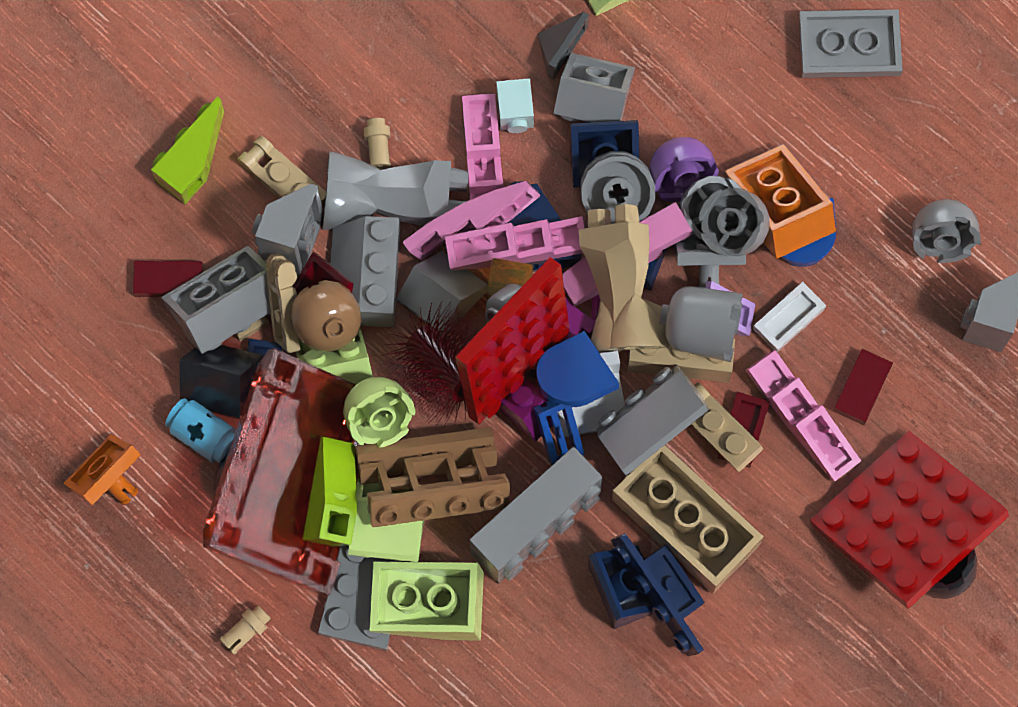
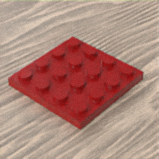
(513, 342)
(909, 519)

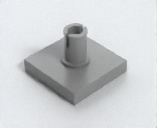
(695, 252)

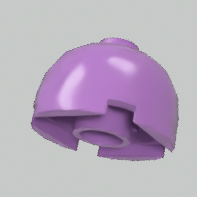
(680, 164)

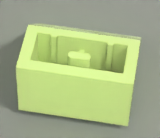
(347, 363)
(393, 542)

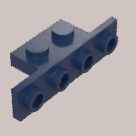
(666, 587)

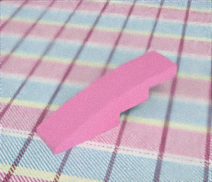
(482, 144)
(481, 212)
(665, 230)
(514, 243)
(803, 415)

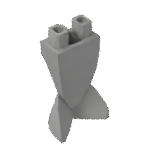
(404, 192)

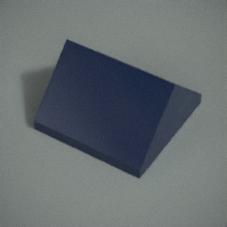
(597, 138)
(617, 589)

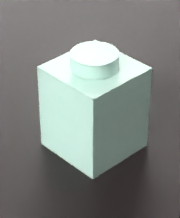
(515, 105)

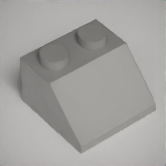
(593, 90)
(993, 315)

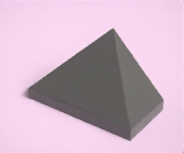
(560, 41)

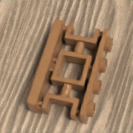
(427, 457)

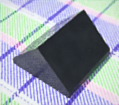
(218, 378)

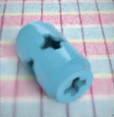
(186, 423)

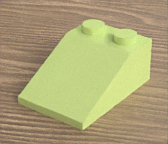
(427, 600)

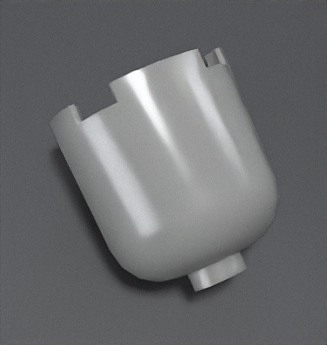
(702, 321)

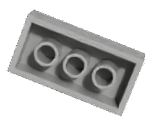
(536, 516)

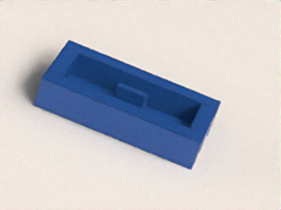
(552, 409)

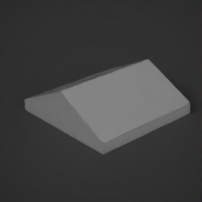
(435, 283)

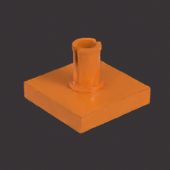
(104, 472)

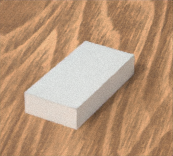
(789, 317)

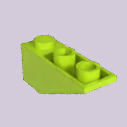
(189, 160)
(333, 495)

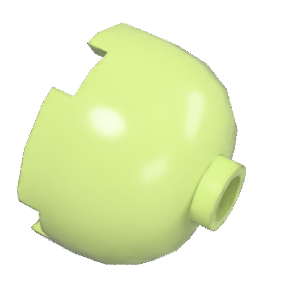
(378, 411)

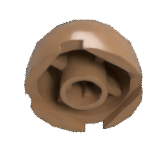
(326, 316)

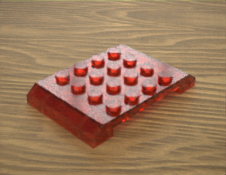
(271, 470)

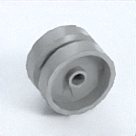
(621, 169)

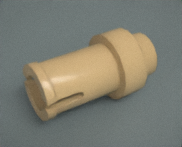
(377, 136)
(251, 624)

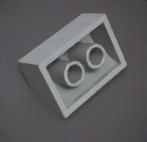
(290, 226)
(369, 257)
(221, 300)
(651, 418)

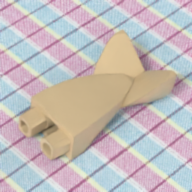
(619, 267)

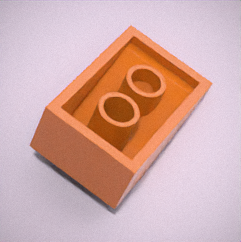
(794, 201)

